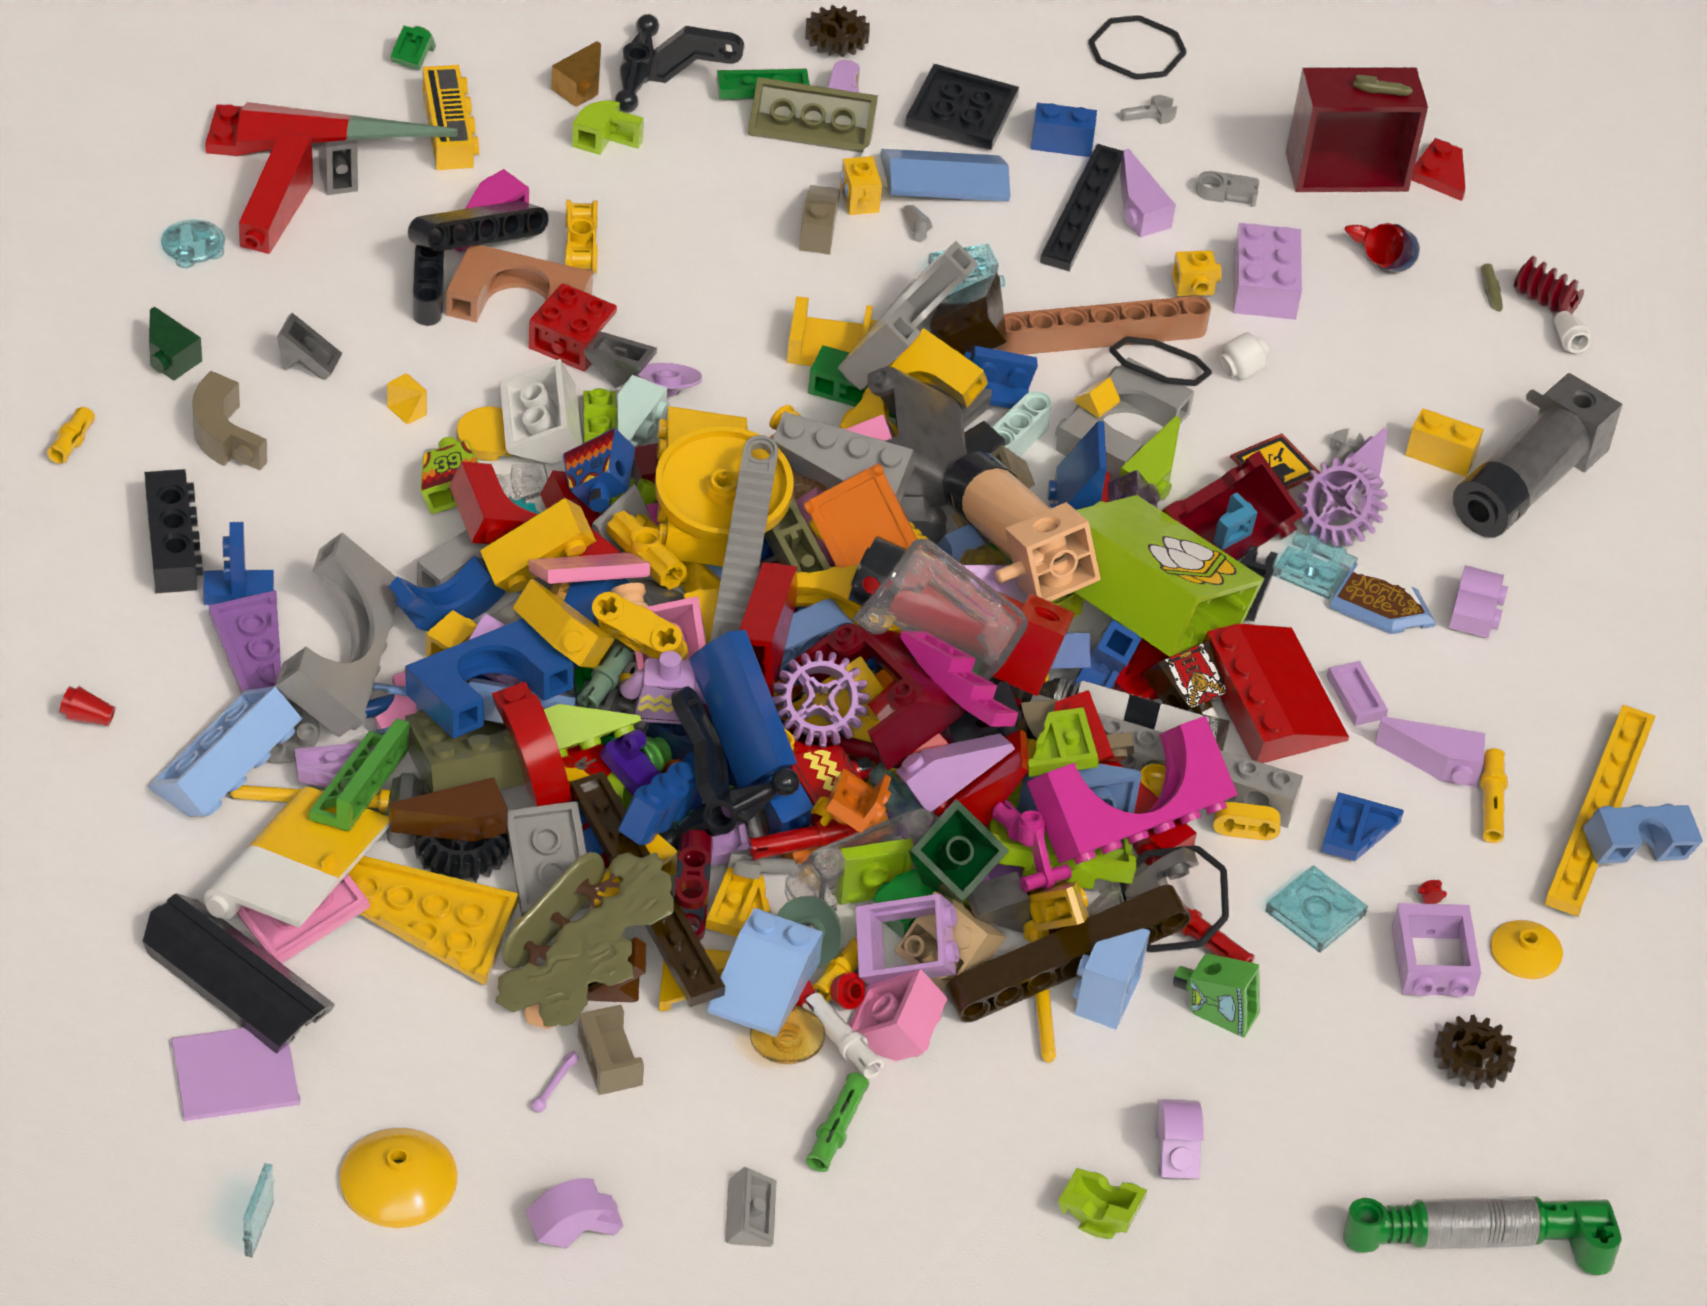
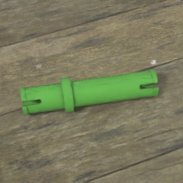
(823, 1152)

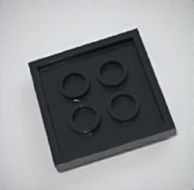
(962, 106)

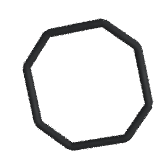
(1104, 27)
(1177, 381)
(1224, 897)

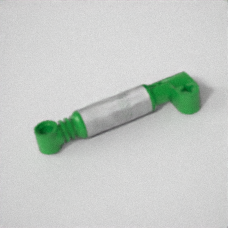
(1489, 1223)

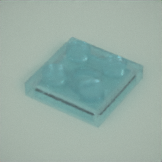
(1316, 908)

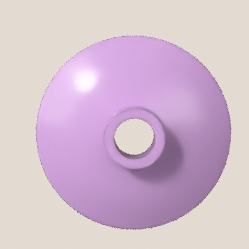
(671, 376)

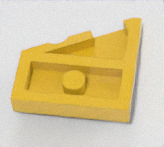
(735, 903)

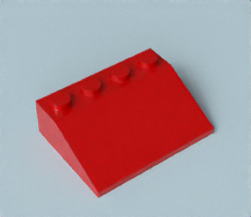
(1273, 692)

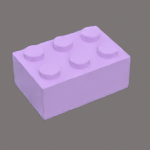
(1267, 271)

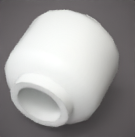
(1244, 356)

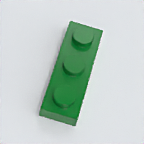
(742, 83)

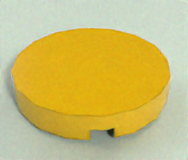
(484, 431)

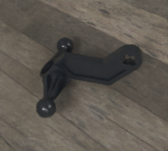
(645, 64)
(713, 777)

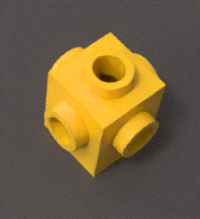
(1195, 273)

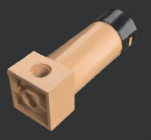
(1047, 545)

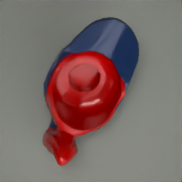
(1387, 245)

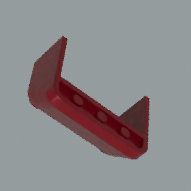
(917, 701)

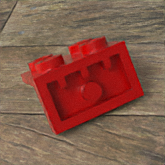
(568, 325)

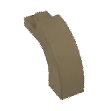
(218, 438)

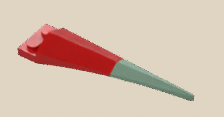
(257, 127)

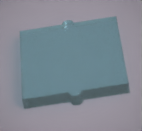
(258, 1210)

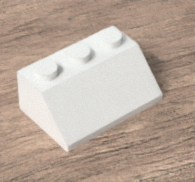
(541, 413)

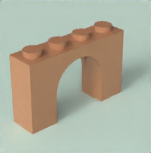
(492, 270)

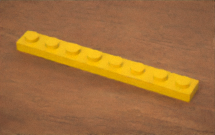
(1607, 789)

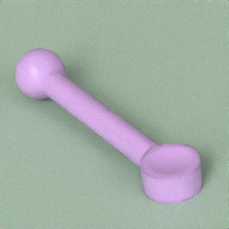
(539, 1103)

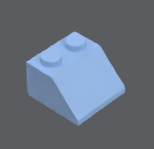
(1110, 977)

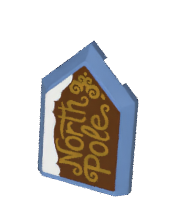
(1381, 601)

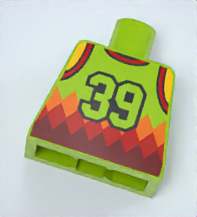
(439, 469)

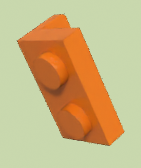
(856, 802)

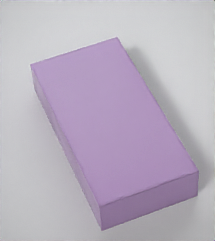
(1357, 693)

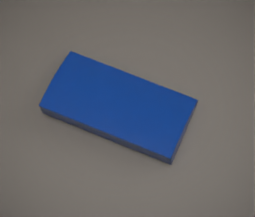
(742, 708)

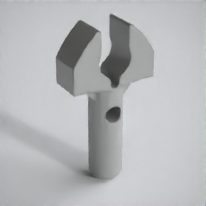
(1159, 107)
(1343, 450)
(747, 868)

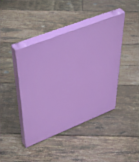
(232, 1074)

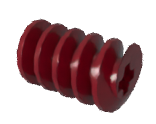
(1547, 288)

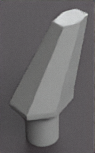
(918, 222)

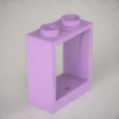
(1435, 921)
(870, 936)

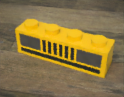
(448, 107)

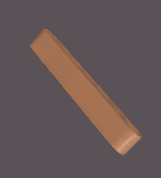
(1105, 324)

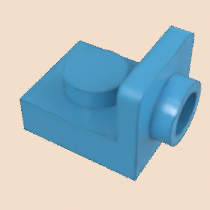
(1236, 523)

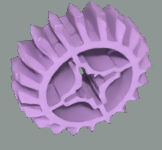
(1351, 492)
(812, 686)

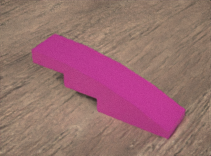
(953, 673)

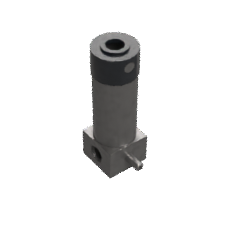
(1569, 432)

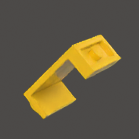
(811, 333)

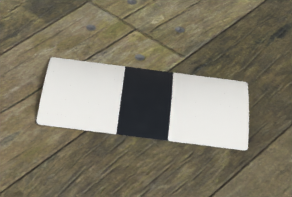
(1137, 709)

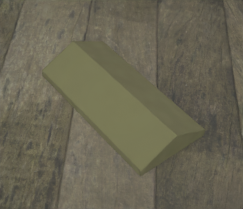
(812, 115)

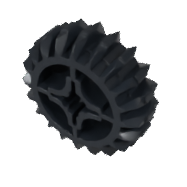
(460, 858)

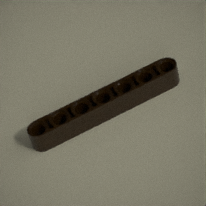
(1058, 955)

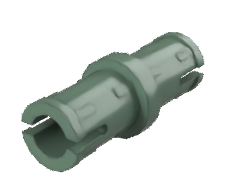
(605, 677)

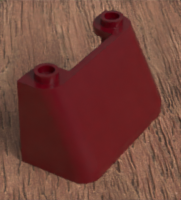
(1255, 484)

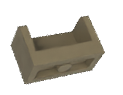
(608, 1050)

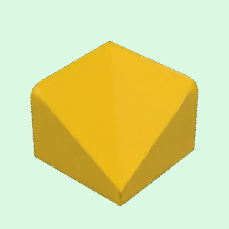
(407, 398)

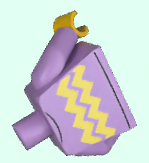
(656, 684)

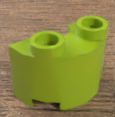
(1101, 1206)

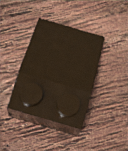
(972, 317)

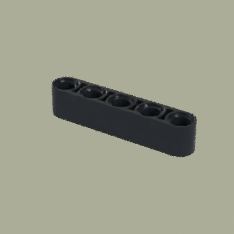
(477, 225)

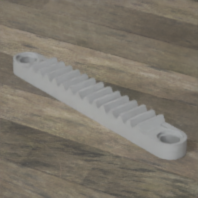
(745, 535)

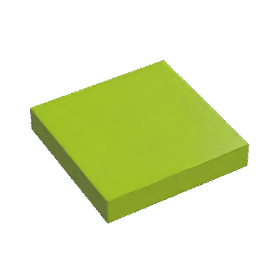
(870, 867)

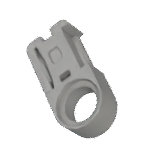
(1229, 187)

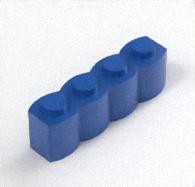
(662, 802)

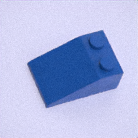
(1082, 472)

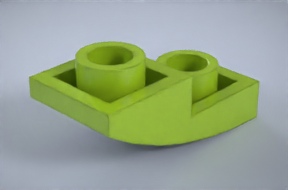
(598, 412)

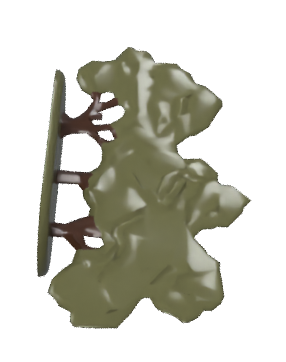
(584, 948)

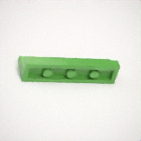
(364, 784)

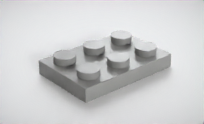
(542, 847)

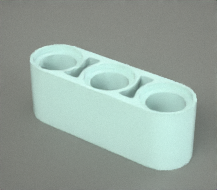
(1025, 422)

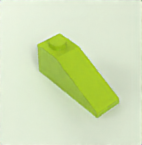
(1156, 458)

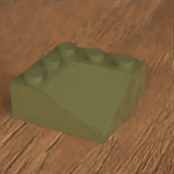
(465, 759)

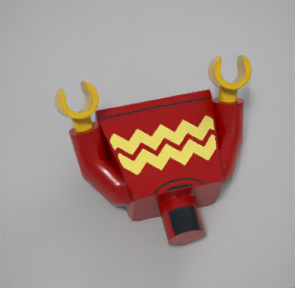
(819, 770)

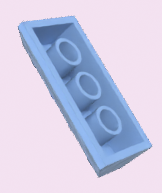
(227, 752)

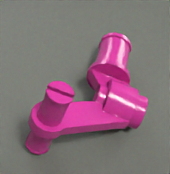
(1029, 830)

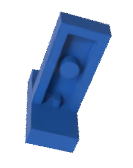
(235, 580)

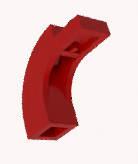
(535, 745)

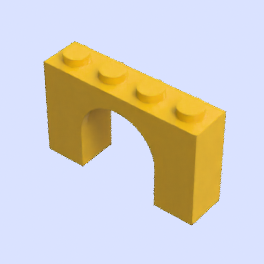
(931, 363)

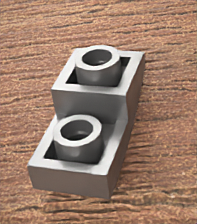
(1173, 866)

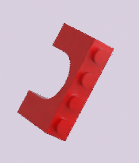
(490, 513)

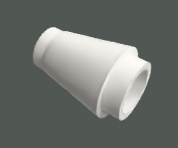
(1572, 332)

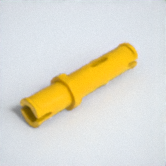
(1493, 784)

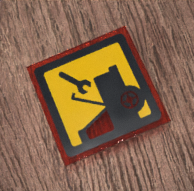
(1283, 458)

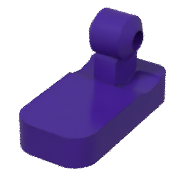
(628, 762)

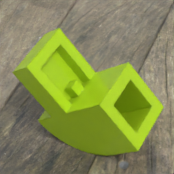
(604, 123)

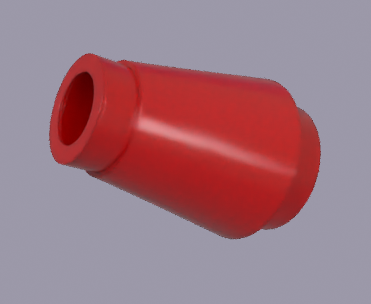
(86, 707)

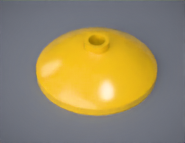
(398, 1192)

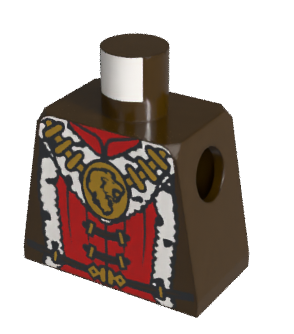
(1189, 680)

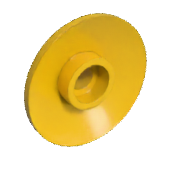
(1526, 949)

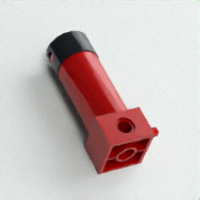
(1033, 654)

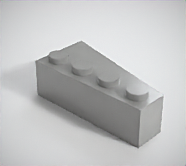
(838, 454)

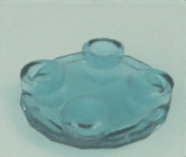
(193, 242)
(900, 798)

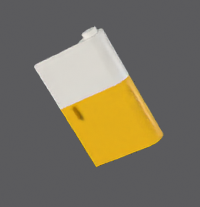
(293, 863)

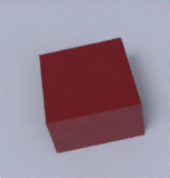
(1355, 137)

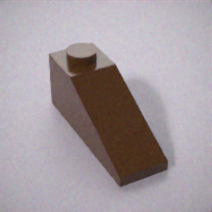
(455, 813)

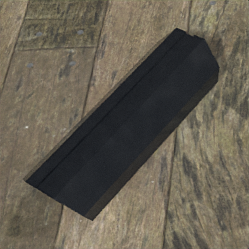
(232, 972)

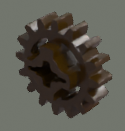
(837, 31)
(1475, 1052)

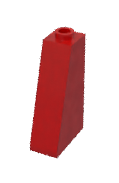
(278, 192)
(770, 617)

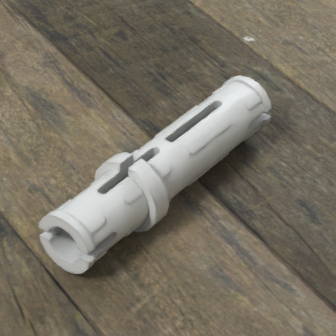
(850, 1043)

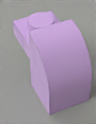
(1181, 1137)
(570, 1209)

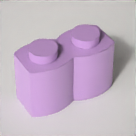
(1477, 602)

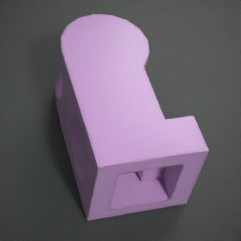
(845, 76)

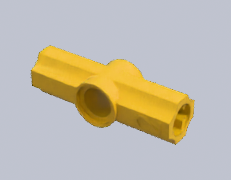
(647, 545)

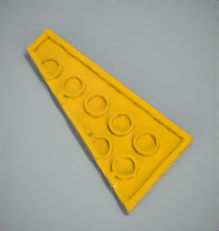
(438, 913)

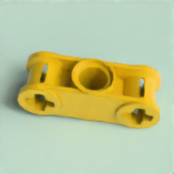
(581, 235)
(638, 626)

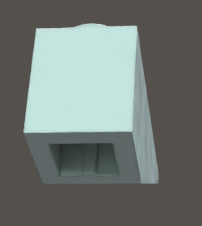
(640, 408)

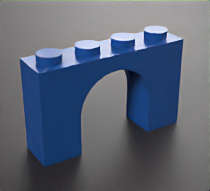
(514, 649)

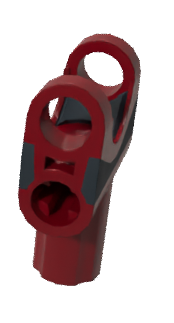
(694, 877)

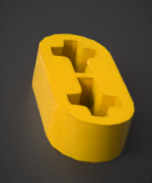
(1247, 821)

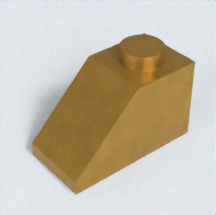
(578, 75)

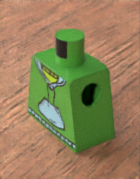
(1223, 991)

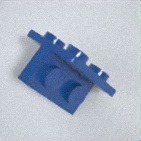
(1006, 373)

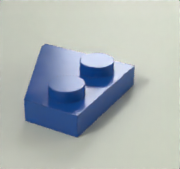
(1358, 826)

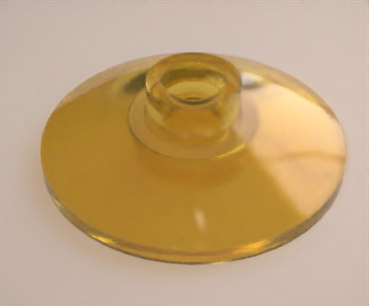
(797, 1040)

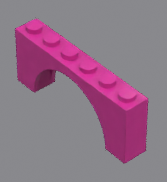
(1084, 823)

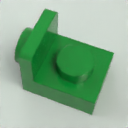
(412, 46)

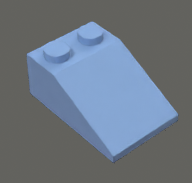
(767, 972)

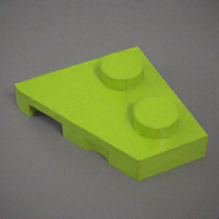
(1064, 742)

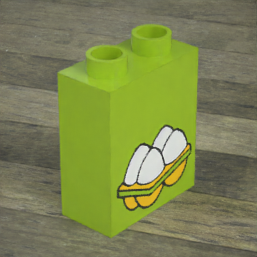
(1163, 576)

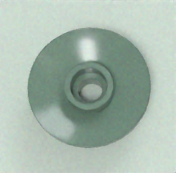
(815, 911)

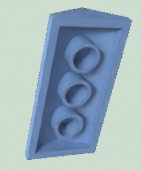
(946, 175)

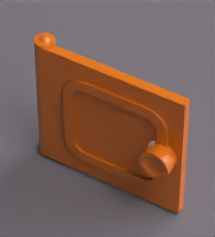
(856, 513)

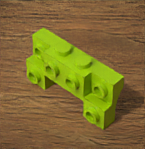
(1113, 866)

